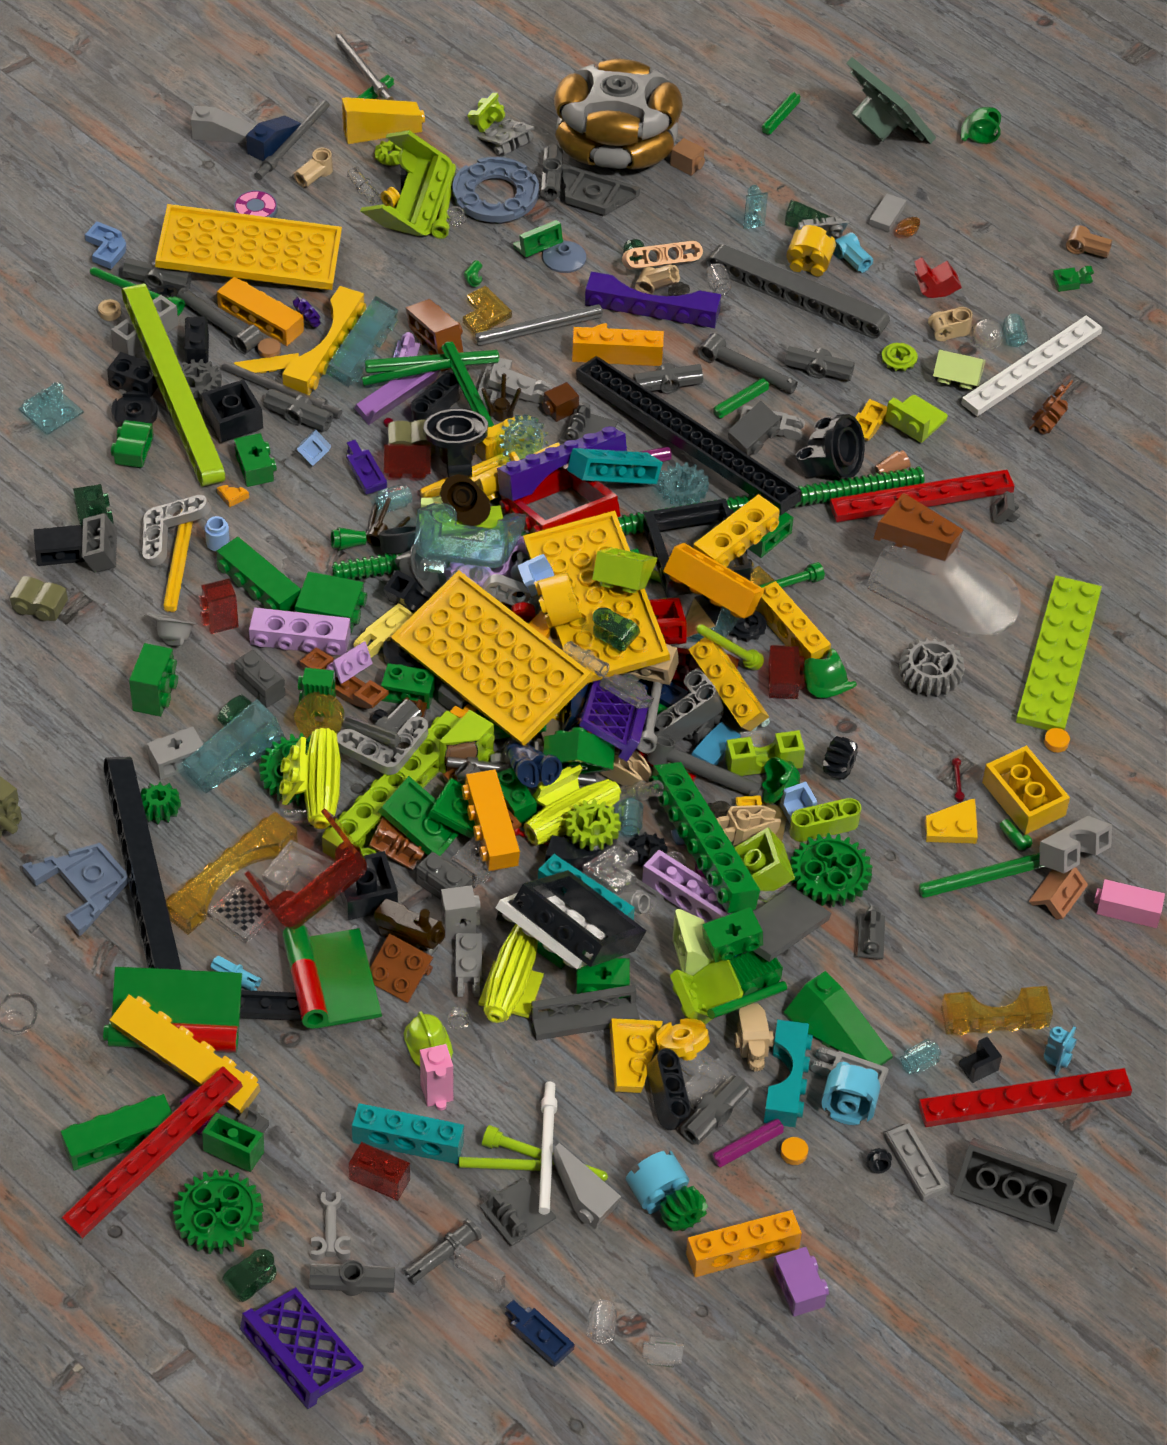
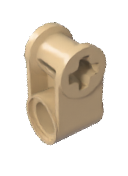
(952, 324)

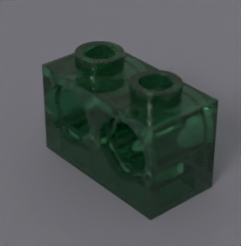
(91, 502)

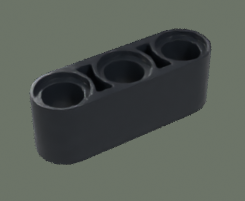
(436, 397)
(668, 1089)

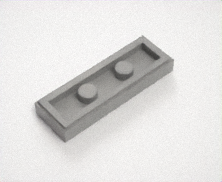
(916, 1162)

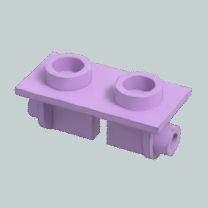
(407, 346)
(351, 662)

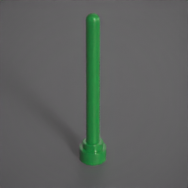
(180, 303)
(813, 573)

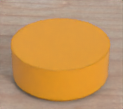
(1056, 740)
(794, 1151)

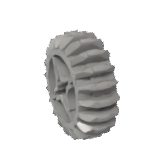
(933, 660)

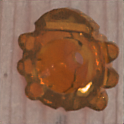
(908, 226)

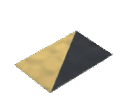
(703, 613)

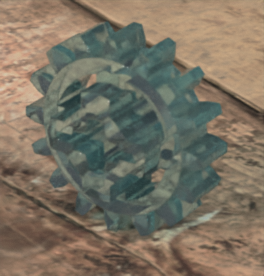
(523, 428)
(683, 484)

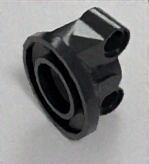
(456, 436)
(833, 448)

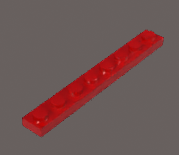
(927, 494)
(1025, 1097)
(152, 1152)

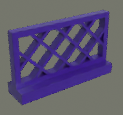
(630, 722)
(279, 1353)

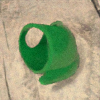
(982, 125)
(826, 676)

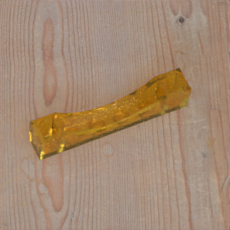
(265, 842)

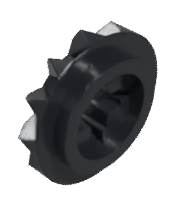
(757, 627)
(654, 843)

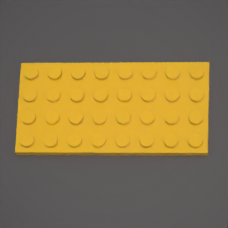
(248, 247)
(574, 550)
(491, 657)

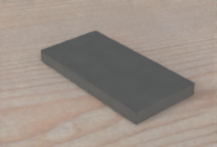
(787, 921)

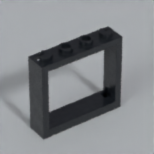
(685, 516)
(621, 930)

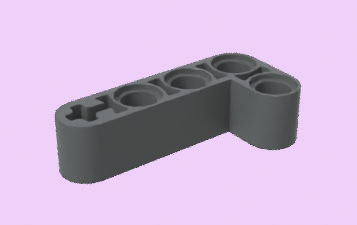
(692, 710)

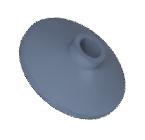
(564, 257)

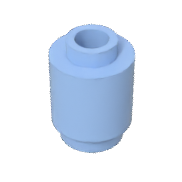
(216, 533)

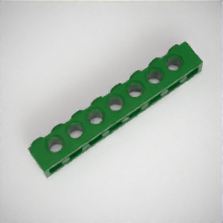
(705, 838)

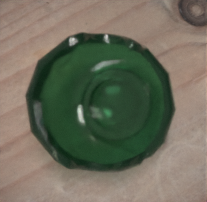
(233, 709)

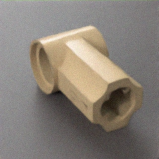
(317, 167)
(653, 279)

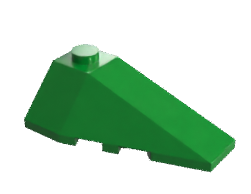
(836, 1020)

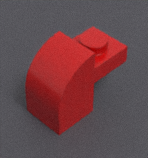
(937, 281)

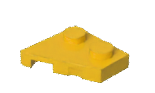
(953, 824)

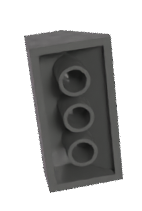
(1014, 1184)

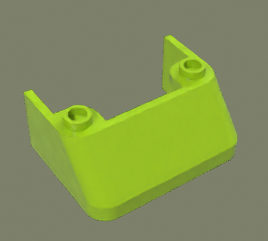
(423, 188)

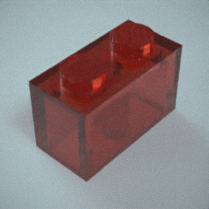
(407, 459)
(219, 606)
(784, 672)
(379, 1171)

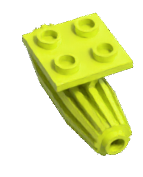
(313, 774)
(560, 799)
(511, 980)

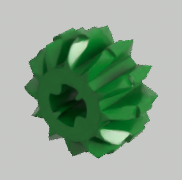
(160, 802)
(683, 1208)

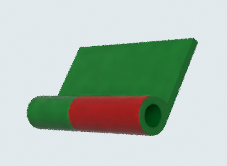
(331, 977)
(197, 1000)

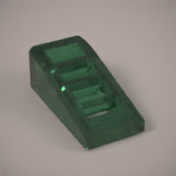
(797, 212)

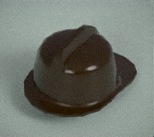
(467, 499)

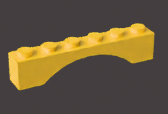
(306, 370)

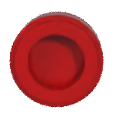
(524, 610)

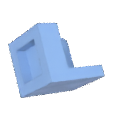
(314, 447)
(535, 570)
(796, 798)

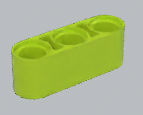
(825, 818)

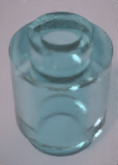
(1015, 330)
(399, 496)
(630, 816)
(920, 1057)

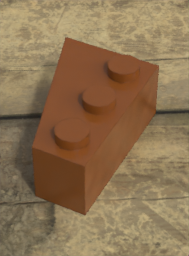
(434, 327)
(919, 528)

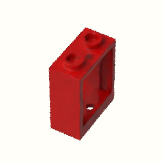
(670, 620)

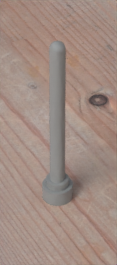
(648, 738)

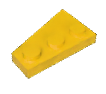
(632, 1051)

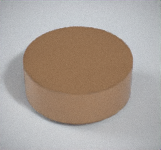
(269, 348)

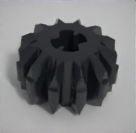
(840, 757)

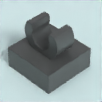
(1005, 508)
(253, 1120)

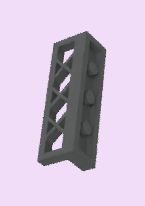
(584, 1015)

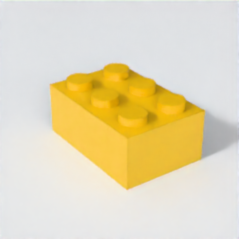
(1025, 790)

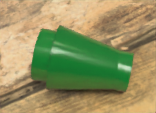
(346, 538)

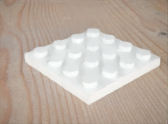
(549, 943)

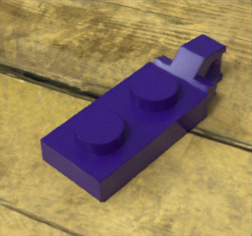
(365, 468)

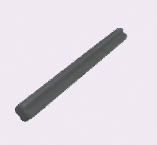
(538, 324)

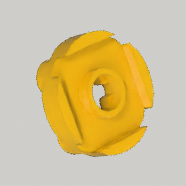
(683, 1038)

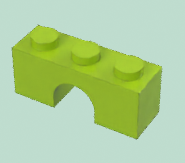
(746, 759)

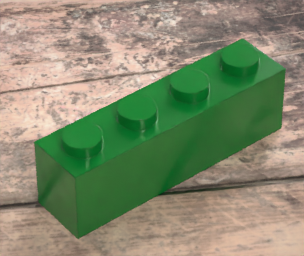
(257, 576)
(114, 1132)

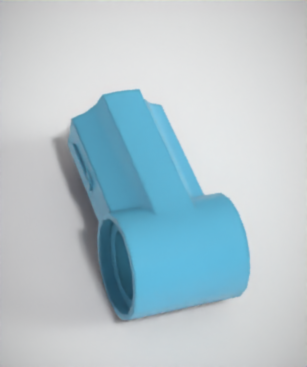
(849, 248)

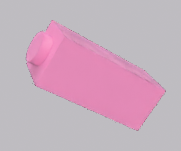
(1129, 903)
(436, 1076)

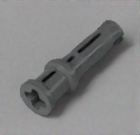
(463, 1235)

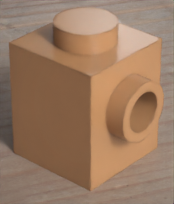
(687, 156)

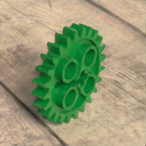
(271, 763)
(840, 865)
(219, 1232)

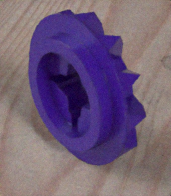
(307, 311)

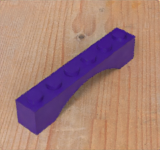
(695, 308)
(523, 476)

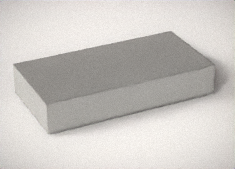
(887, 212)

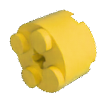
(810, 250)
(558, 599)

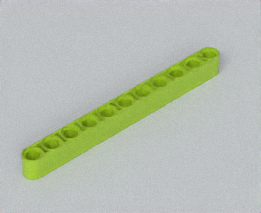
(173, 385)

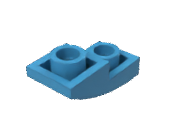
(713, 746)

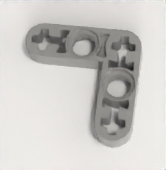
(192, 509)
(512, 586)
(382, 752)

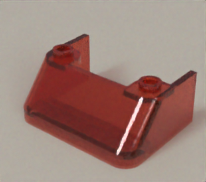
(298, 908)

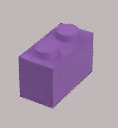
(800, 1281)

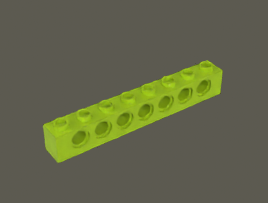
(363, 816)

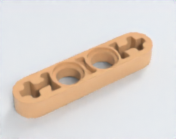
(662, 255)

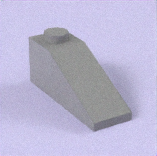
(218, 125)
(588, 1193)

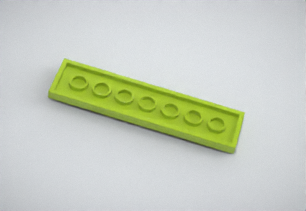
(1059, 654)

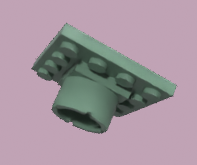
(884, 108)

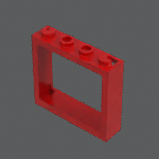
(600, 497)

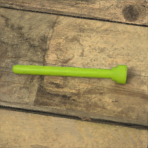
(440, 227)
(751, 659)
(495, 1138)

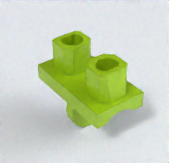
(488, 112)

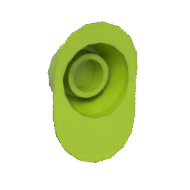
(423, 1033)

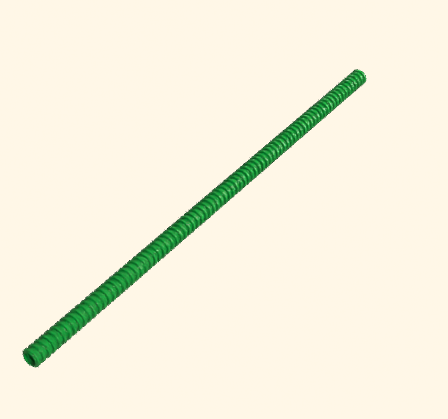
(633, 523)

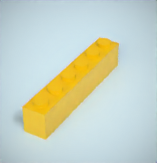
(179, 1050)

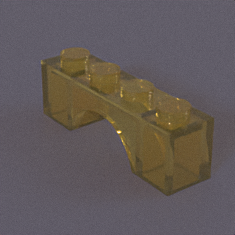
(967, 1015)

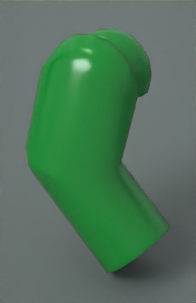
(471, 274)
(1019, 841)

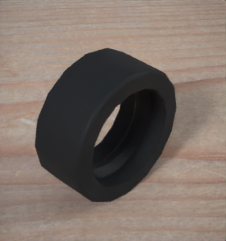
(397, 539)

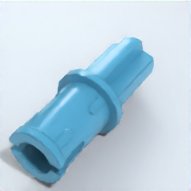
(249, 980)

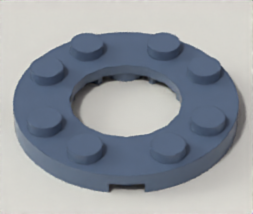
(495, 167)

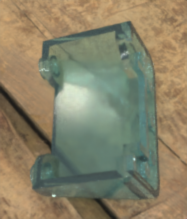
(444, 540)

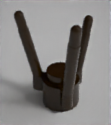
(501, 407)
(374, 529)

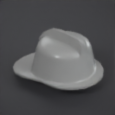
(171, 629)

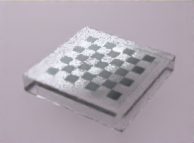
(241, 912)

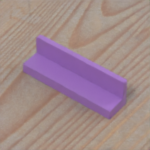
(392, 395)

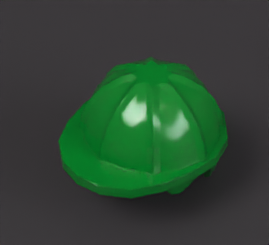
(779, 776)

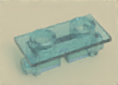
(755, 208)

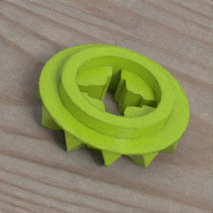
(382, 155)
(904, 351)

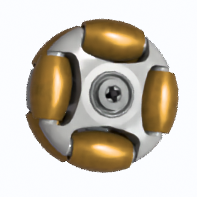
(617, 115)

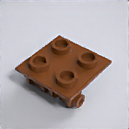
(1053, 411)
(395, 844)
(400, 968)

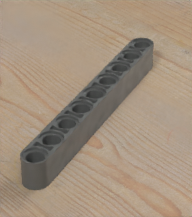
(800, 292)

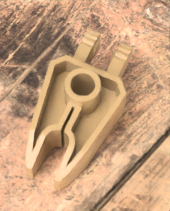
(629, 772)
(747, 821)
(753, 1036)

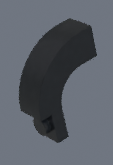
(572, 852)

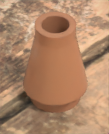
(894, 462)

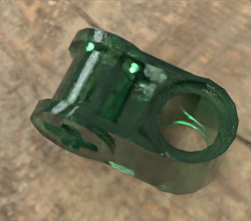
(614, 628)
(250, 1275)

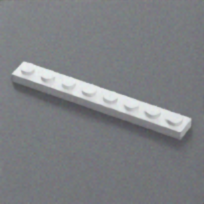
(1031, 365)

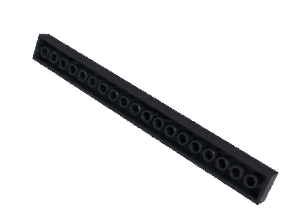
(687, 434)

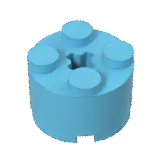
(851, 1093)
(656, 1179)

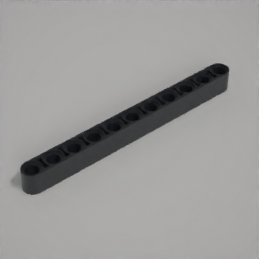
(140, 864)

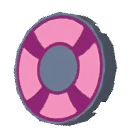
(256, 203)

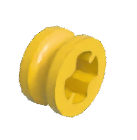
(390, 197)

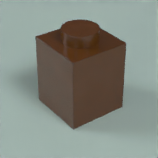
(560, 401)

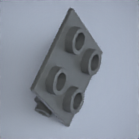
(584, 422)
(515, 1211)

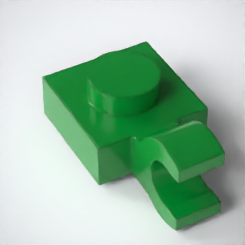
(1069, 279)

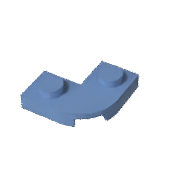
(111, 244)

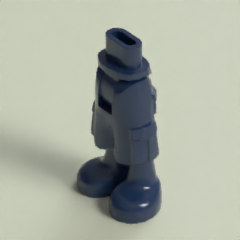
(531, 764)

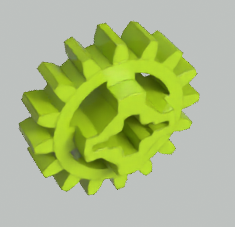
(594, 823)

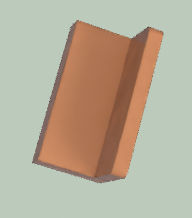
(1059, 891)

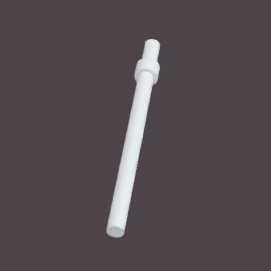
(548, 1108)

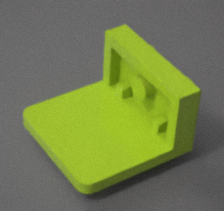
(915, 417)
(706, 989)

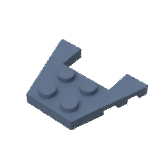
(91, 874)

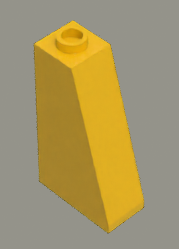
(376, 118)

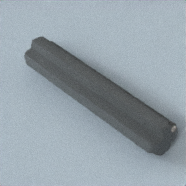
(372, 731)

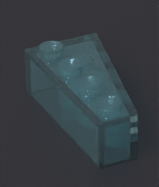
(363, 341)
(234, 747)

